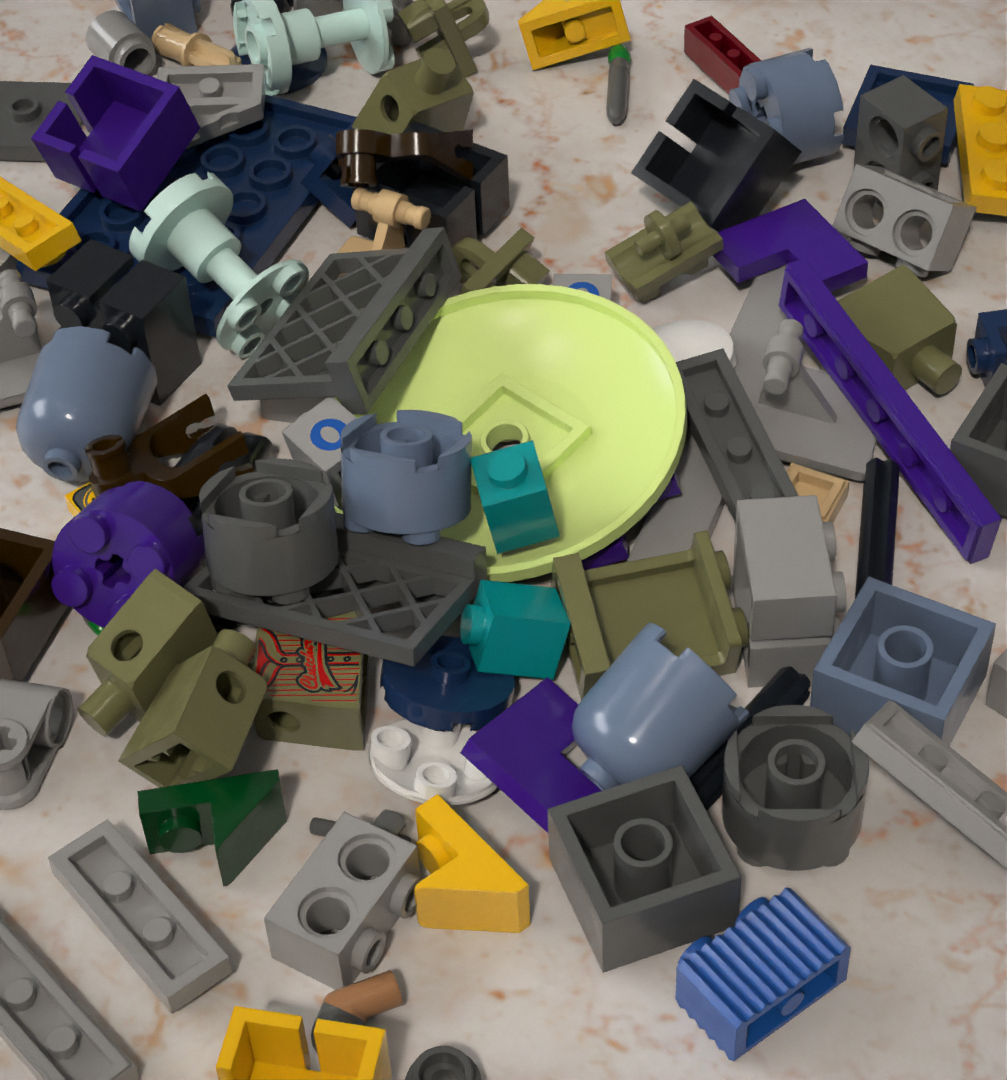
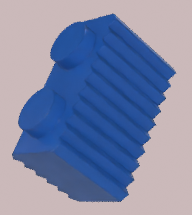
(760, 972)

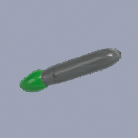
(618, 78)

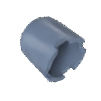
(80, 394)
(653, 713)

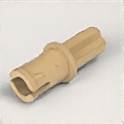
(191, 49)

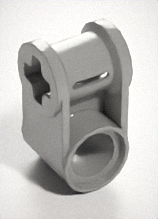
(31, 731)

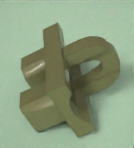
(432, 16)
(506, 267)

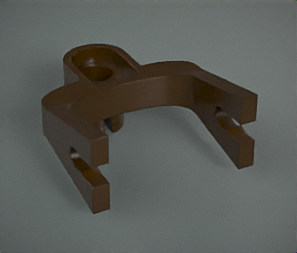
(362, 149)
(168, 437)

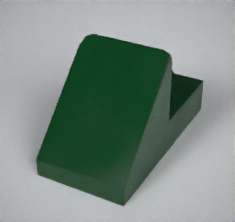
(230, 812)

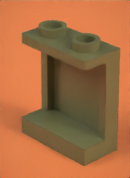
(674, 590)

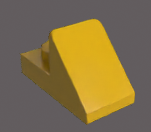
(571, 29)
(468, 879)

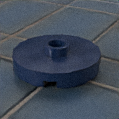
(446, 688)

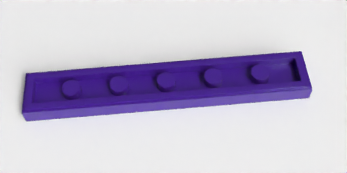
(890, 413)

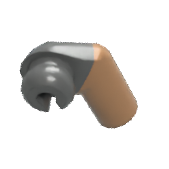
(360, 1001)

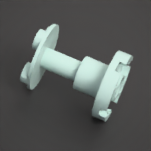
(298, 36)
(191, 232)

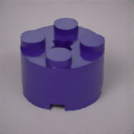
(118, 543)

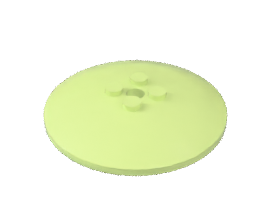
(572, 378)

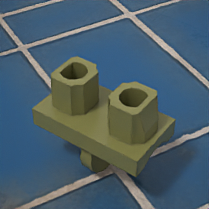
(664, 251)

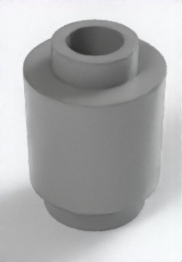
(121, 42)

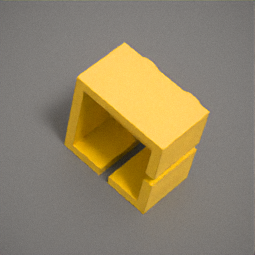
(276, 1048)

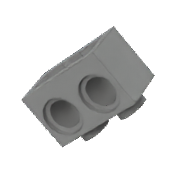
(905, 210)
(333, 896)

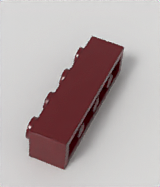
(717, 51)

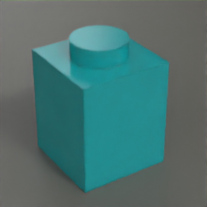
(514, 497)
(515, 629)

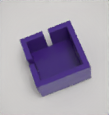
(134, 130)

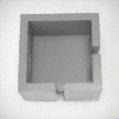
(785, 584)

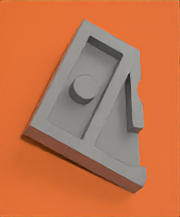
(220, 96)

